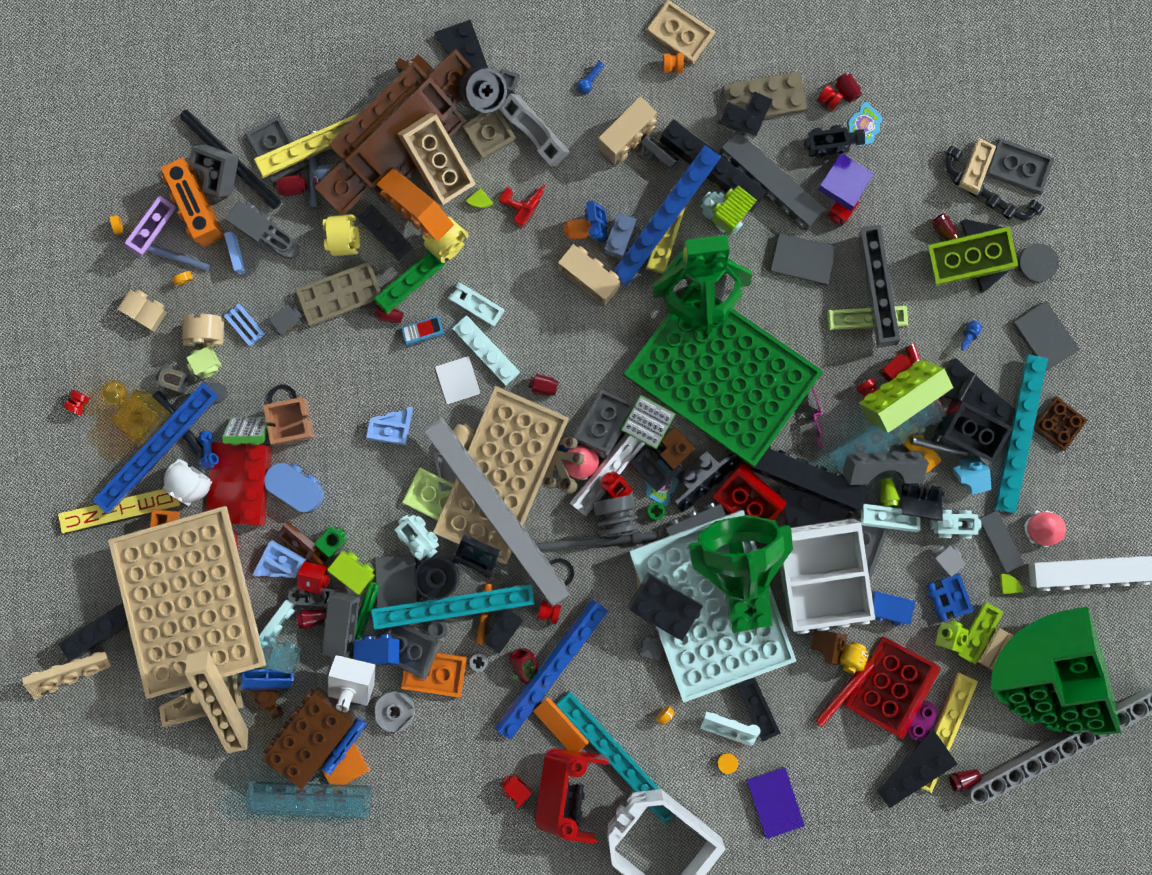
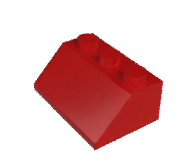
(749, 493)

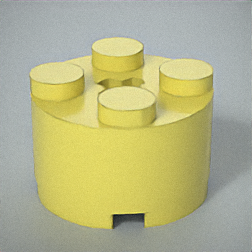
(341, 235)
(449, 244)

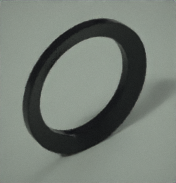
(282, 386)
(569, 565)

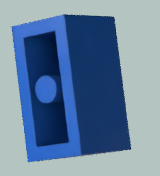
(892, 608)
(377, 651)

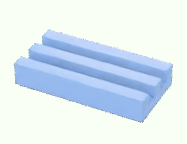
(235, 253)
(233, 312)

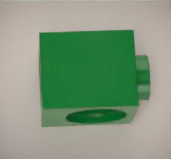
(323, 543)

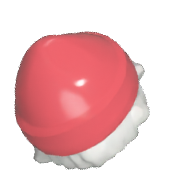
(589, 466)
(1045, 528)

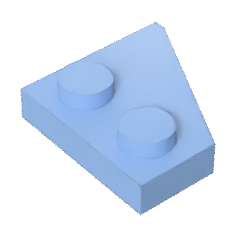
(391, 428)
(279, 562)

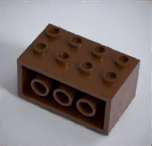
(308, 737)

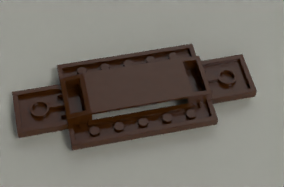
(367, 164)

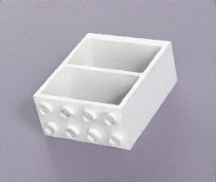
(827, 577)

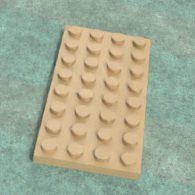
(514, 453)

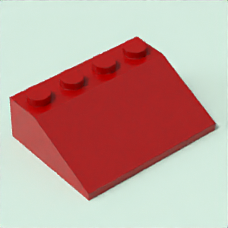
(240, 482)
(893, 687)

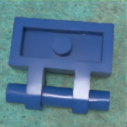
(597, 217)
(955, 594)

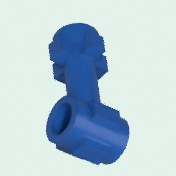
(209, 458)

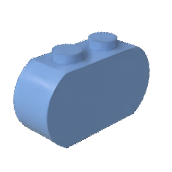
(294, 487)

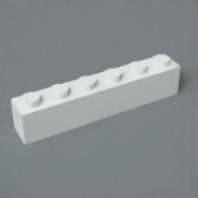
(1090, 571)

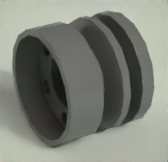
(616, 515)

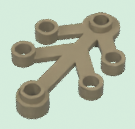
(566, 484)

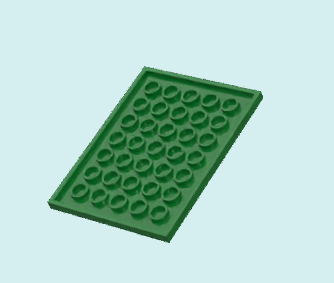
(726, 383)

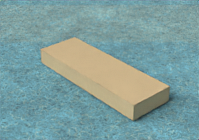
(977, 166)

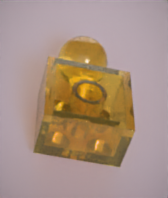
(138, 414)

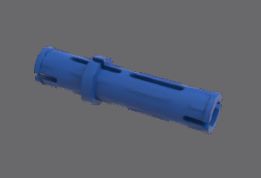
(343, 746)

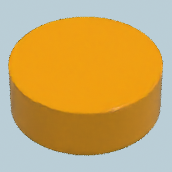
(116, 225)
(182, 278)
(665, 715)
(727, 763)

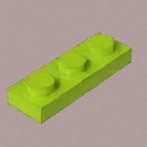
(980, 632)

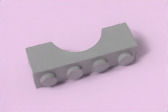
(526, 119)

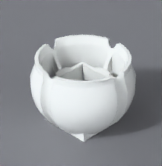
(185, 482)

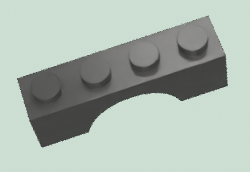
(863, 467)

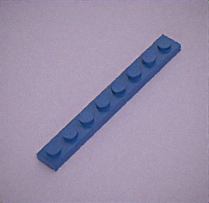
(666, 215)
(155, 448)
(551, 669)

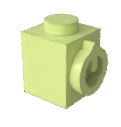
(203, 362)

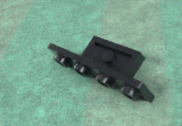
(702, 476)

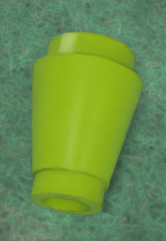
(888, 493)

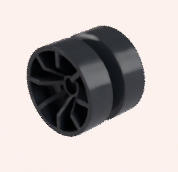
(437, 577)

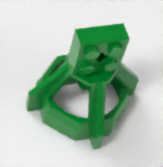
(703, 262)
(740, 574)

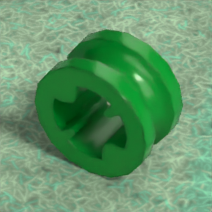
(652, 515)

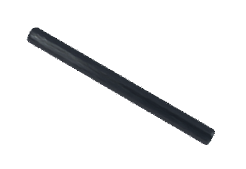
(272, 200)

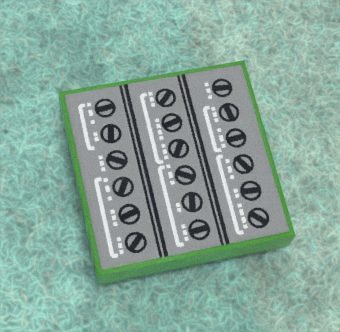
(648, 422)
(245, 430)

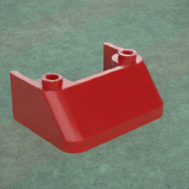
(555, 774)

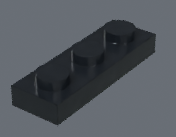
(385, 232)
(758, 708)

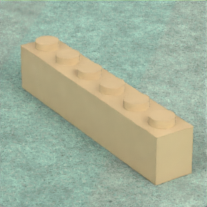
(217, 701)

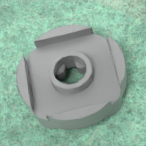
(394, 723)

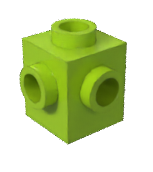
(952, 636)

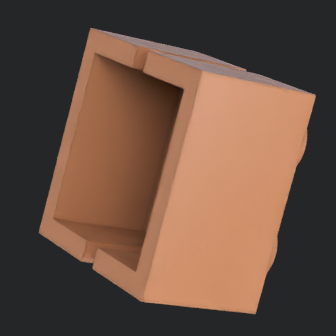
(289, 421)

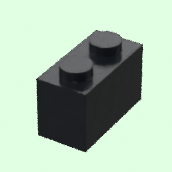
(503, 631)

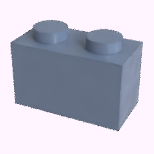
(620, 236)

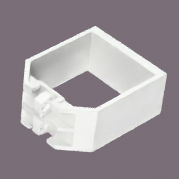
(630, 814)

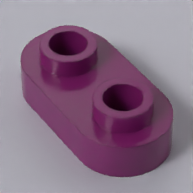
(922, 721)

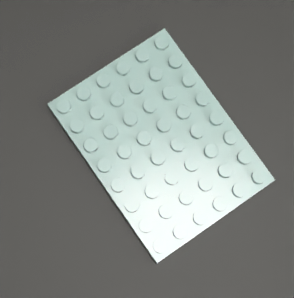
(710, 652)

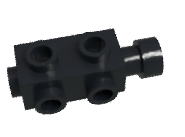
(832, 141)

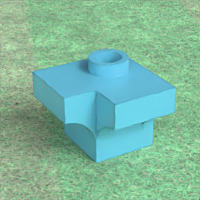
(973, 474)

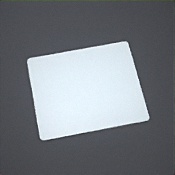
(457, 380)

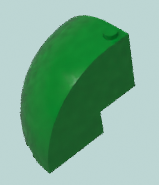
(1057, 675)

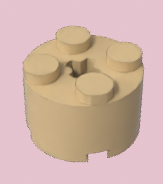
(203, 330)

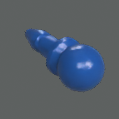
(972, 330)

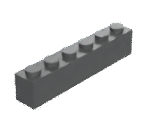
(778, 185)
(879, 286)

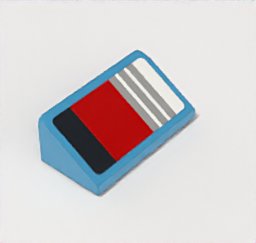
(422, 331)

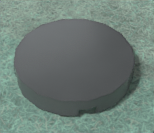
(1038, 262)

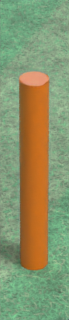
(483, 620)

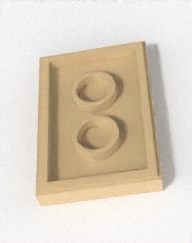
(680, 32)

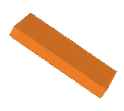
(560, 725)

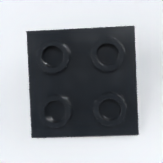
(922, 502)

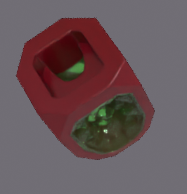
(523, 664)

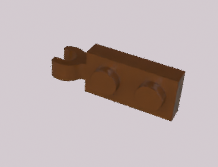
(301, 544)
(268, 699)

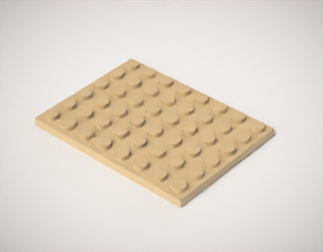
(186, 598)

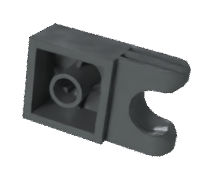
(262, 229)

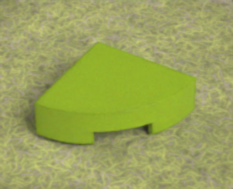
(479, 200)
(1009, 584)

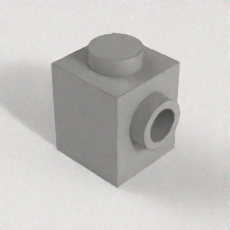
(948, 559)

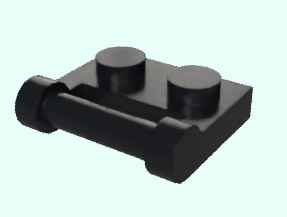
(651, 470)
(479, 552)

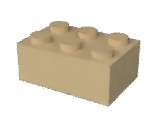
(627, 131)
(589, 274)

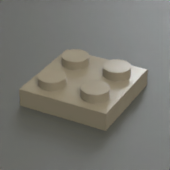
(489, 133)

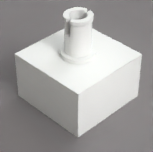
(350, 682)

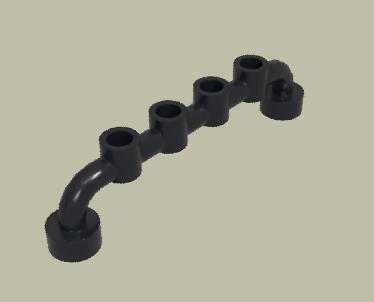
(993, 200)

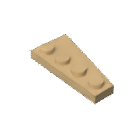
(68, 673)
(188, 707)

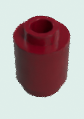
(848, 87)
(291, 185)
(543, 385)

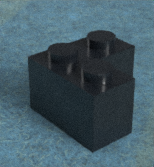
(746, 120)

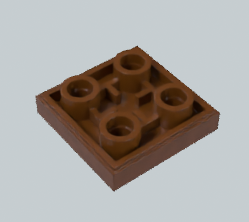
(1059, 423)

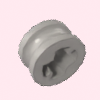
(484, 659)

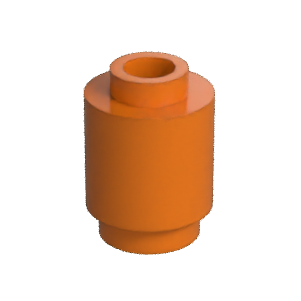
(577, 229)

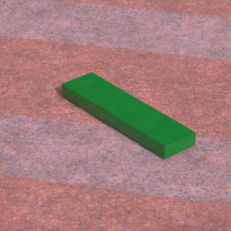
(408, 282)

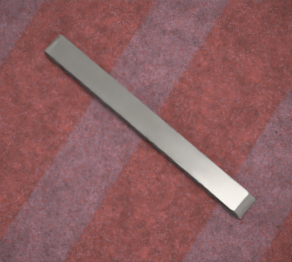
(497, 511)
(1057, 755)

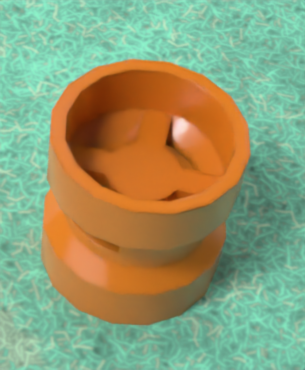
(673, 63)

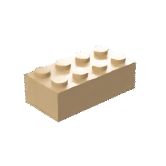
(436, 158)

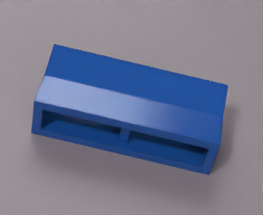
(264, 680)

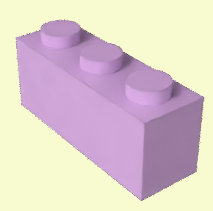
(150, 227)

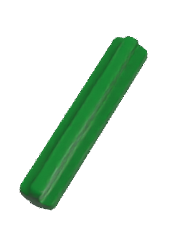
(365, 608)

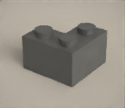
(219, 169)

